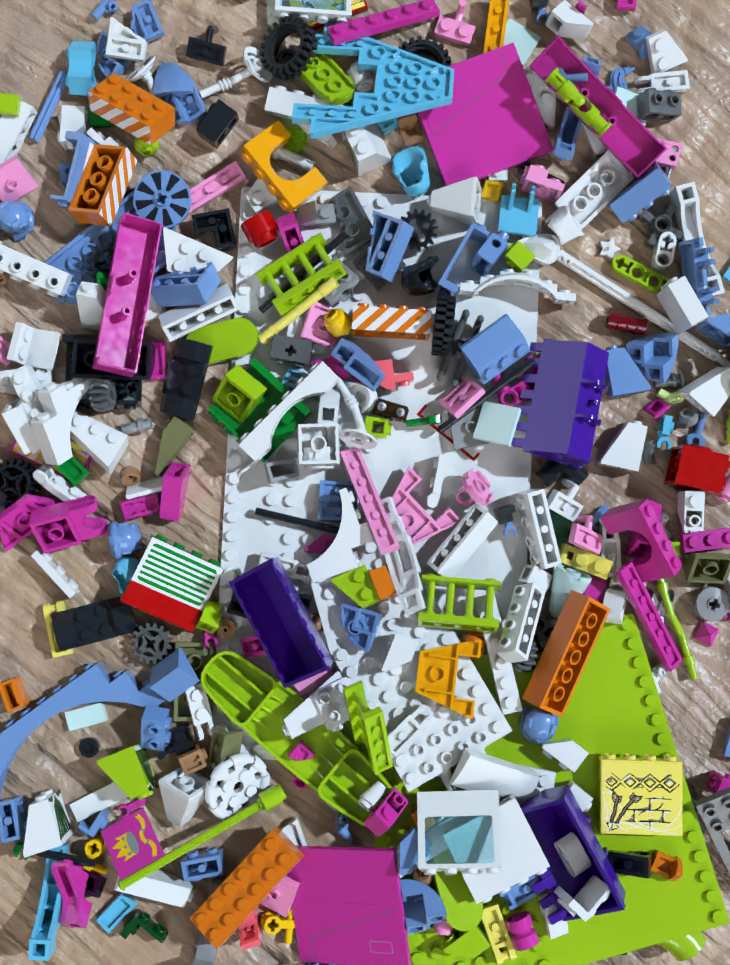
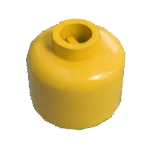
(337, 322)

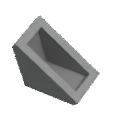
(281, 470)

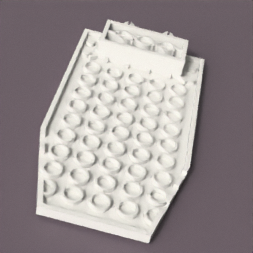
(394, 691)

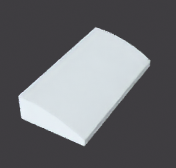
(487, 772)

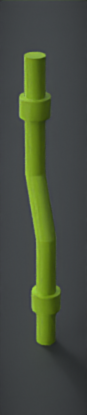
(687, 658)

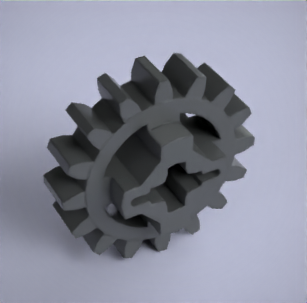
(147, 636)

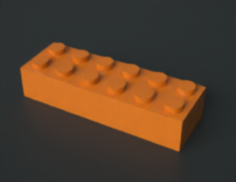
(566, 653)
(246, 887)

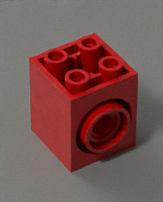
(697, 469)

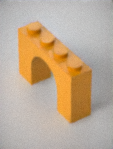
(288, 193)

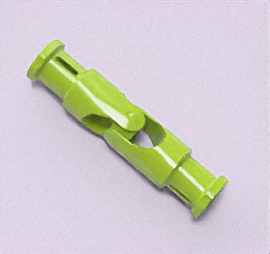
(570, 94)

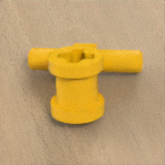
(92, 853)
(279, 923)

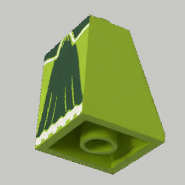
(131, 771)

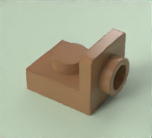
(193, 760)

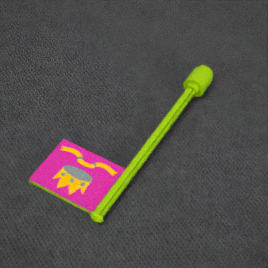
(139, 853)

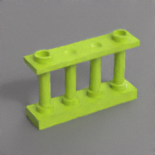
(300, 291)
(468, 620)
(368, 727)

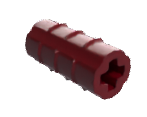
(626, 323)

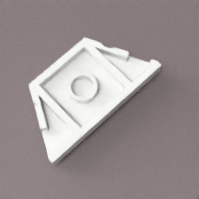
(544, 98)
(185, 253)

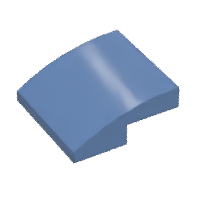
(330, 500)

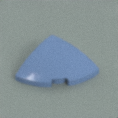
(108, 64)
(171, 80)
(360, 624)

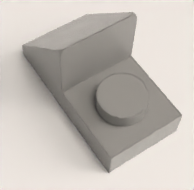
(315, 215)

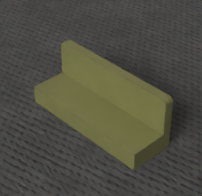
(222, 746)

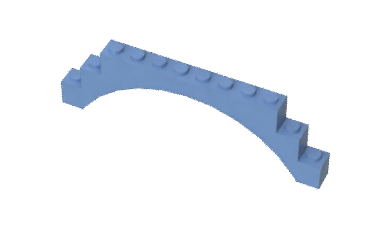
(90, 687)

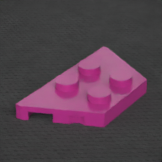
(16, 518)

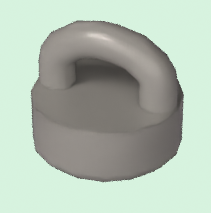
(688, 417)

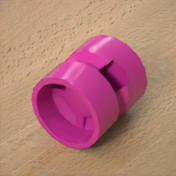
(523, 935)

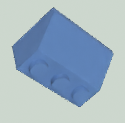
(494, 349)

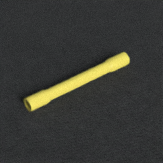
(322, 291)

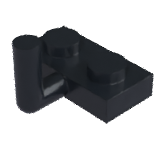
(205, 49)
(182, 741)

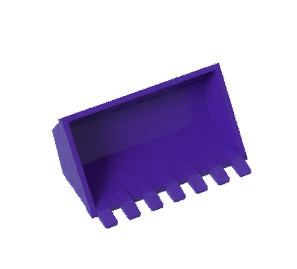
(563, 401)
(281, 622)
(551, 817)

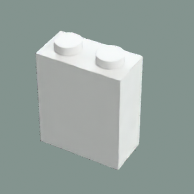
(681, 304)

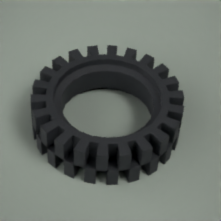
(277, 36)
(428, 47)
(443, 325)

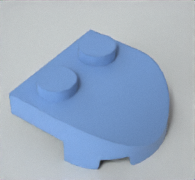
(187, 107)

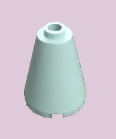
(562, 583)

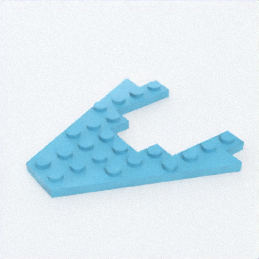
(402, 87)

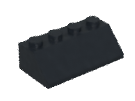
(84, 356)

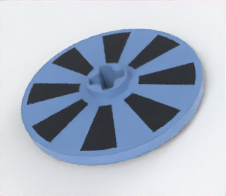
(169, 185)

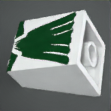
(365, 148)
(46, 823)

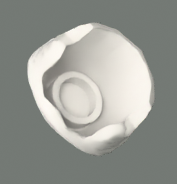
(564, 225)

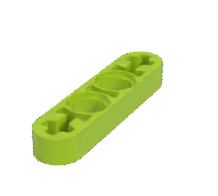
(646, 273)

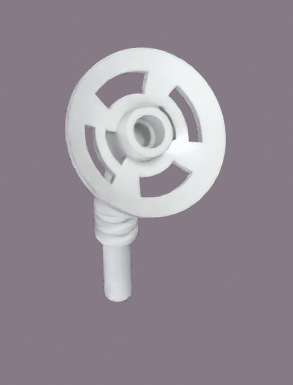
(253, 68)
(143, 72)
(358, 437)

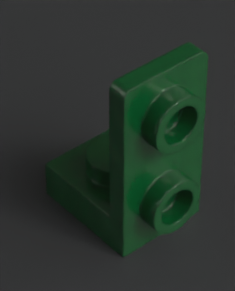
(144, 920)

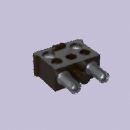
(391, 410)

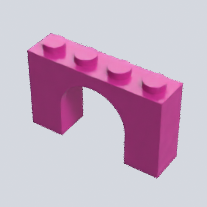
(642, 518)

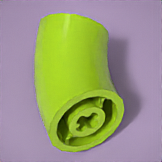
(686, 946)

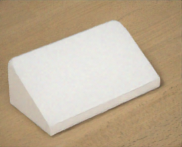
(144, 488)

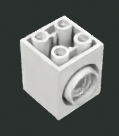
(319, 445)

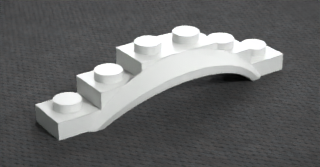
(526, 278)
(403, 563)

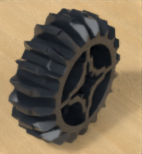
(27, 475)

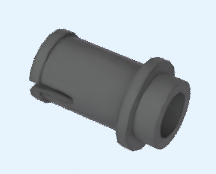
(649, 453)

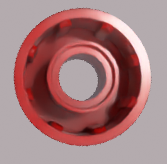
(260, 229)

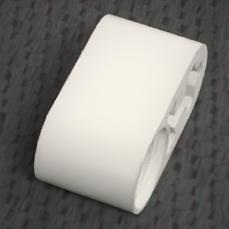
(667, 254)
(616, 601)
(572, 854)

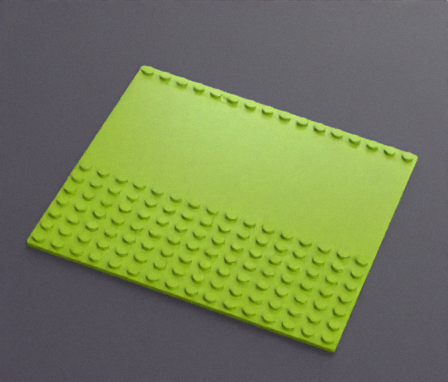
(609, 712)

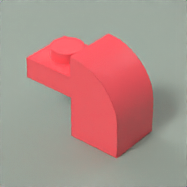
(391, 379)
(250, 931)

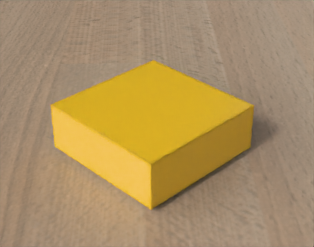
(492, 191)

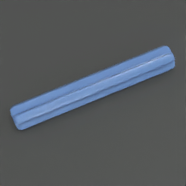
(48, 107)

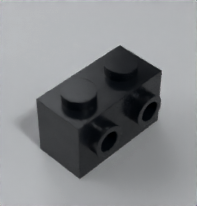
(217, 123)

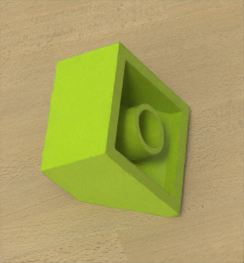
(239, 393)

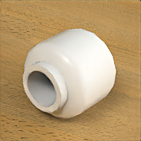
(361, 78)

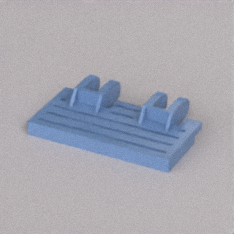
(692, 260)

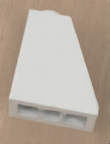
(90, 304)
(709, 391)
(20, 426)
(625, 448)

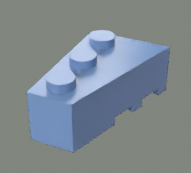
(640, 194)
(387, 246)
(185, 288)

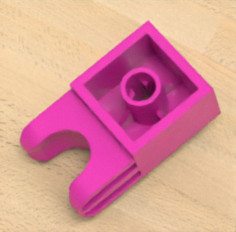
(67, 523)

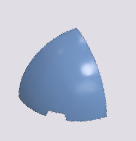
(655, 354)
(421, 906)

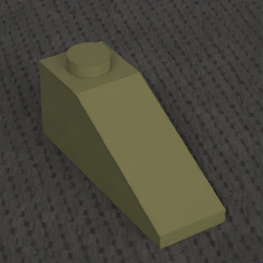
(173, 440)

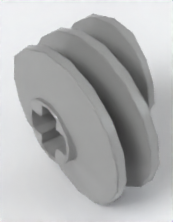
(707, 612)

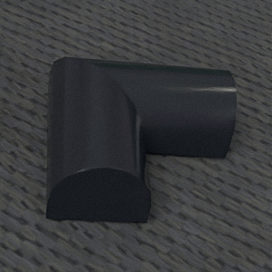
(219, 223)
(553, 470)

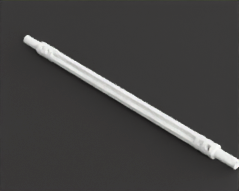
(641, 308)

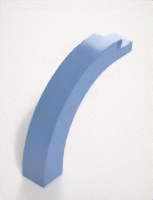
(570, 125)

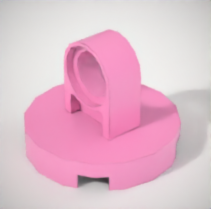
(477, 487)

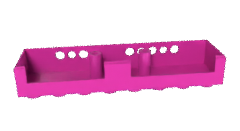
(627, 135)
(127, 295)

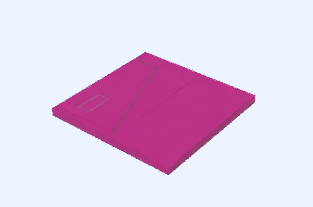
(489, 121)
(349, 907)

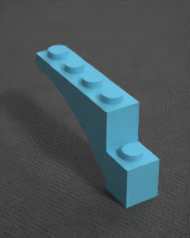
(47, 922)

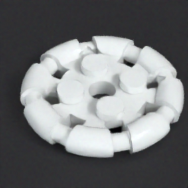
(229, 777)

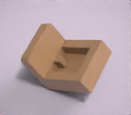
(410, 129)

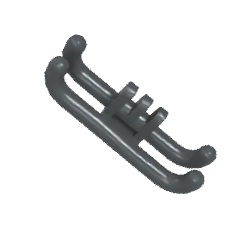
(455, 351)

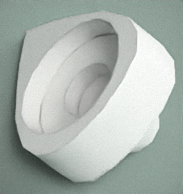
(544, 247)
(364, 395)

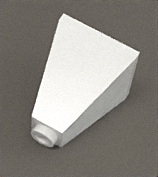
(458, 201)
(182, 795)

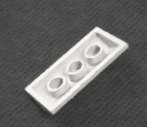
(595, 189)

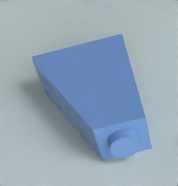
(623, 374)

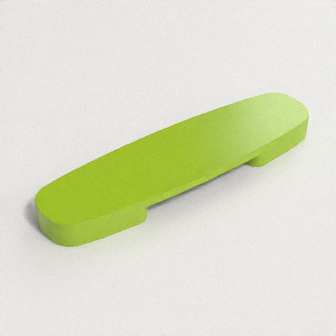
(260, 705)

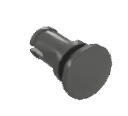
(673, 380)

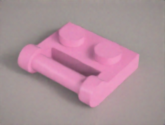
(461, 397)

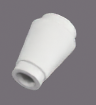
(372, 796)

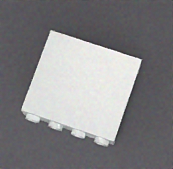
(520, 855)

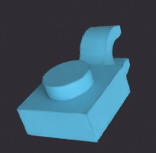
(664, 429)

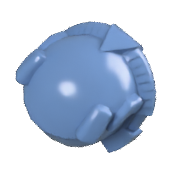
(17, 218)
(123, 538)
(537, 724)

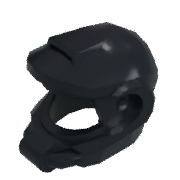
(417, 278)

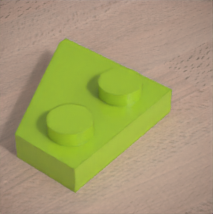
(358, 586)

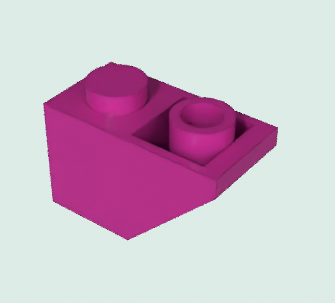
(386, 812)

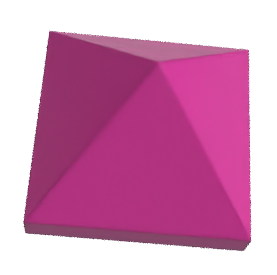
(657, 408)
(706, 633)

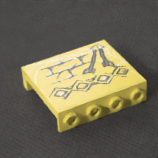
(640, 795)

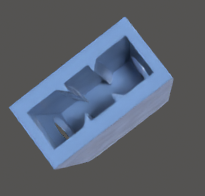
(490, 253)

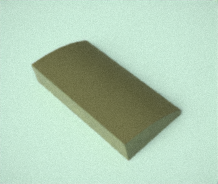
(198, 658)

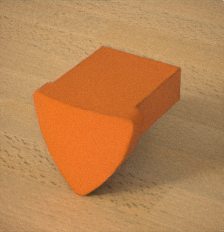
(667, 866)

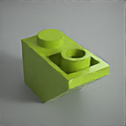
(466, 943)

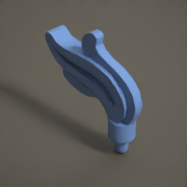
(617, 77)

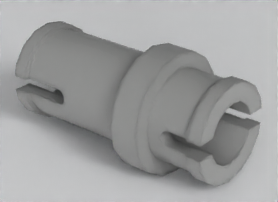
(140, 425)

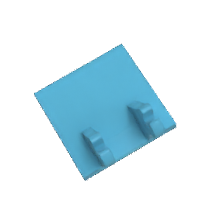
(519, 214)

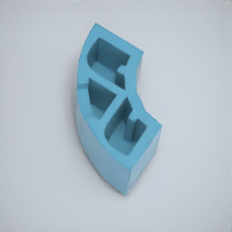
(82, 61)

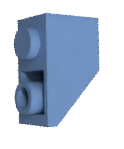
(409, 851)

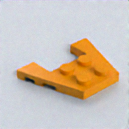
(438, 675)

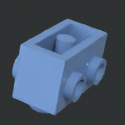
(155, 728)
(13, 819)
(203, 864)

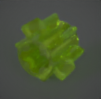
(297, 139)

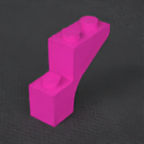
(72, 885)

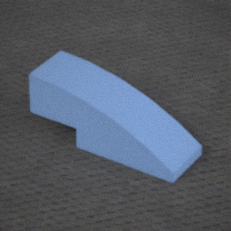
(358, 363)

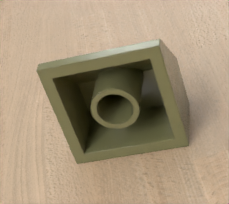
(706, 567)

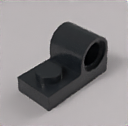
(632, 864)

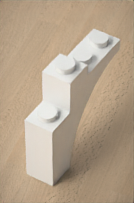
(54, 424)
(351, 534)

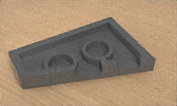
(352, 220)

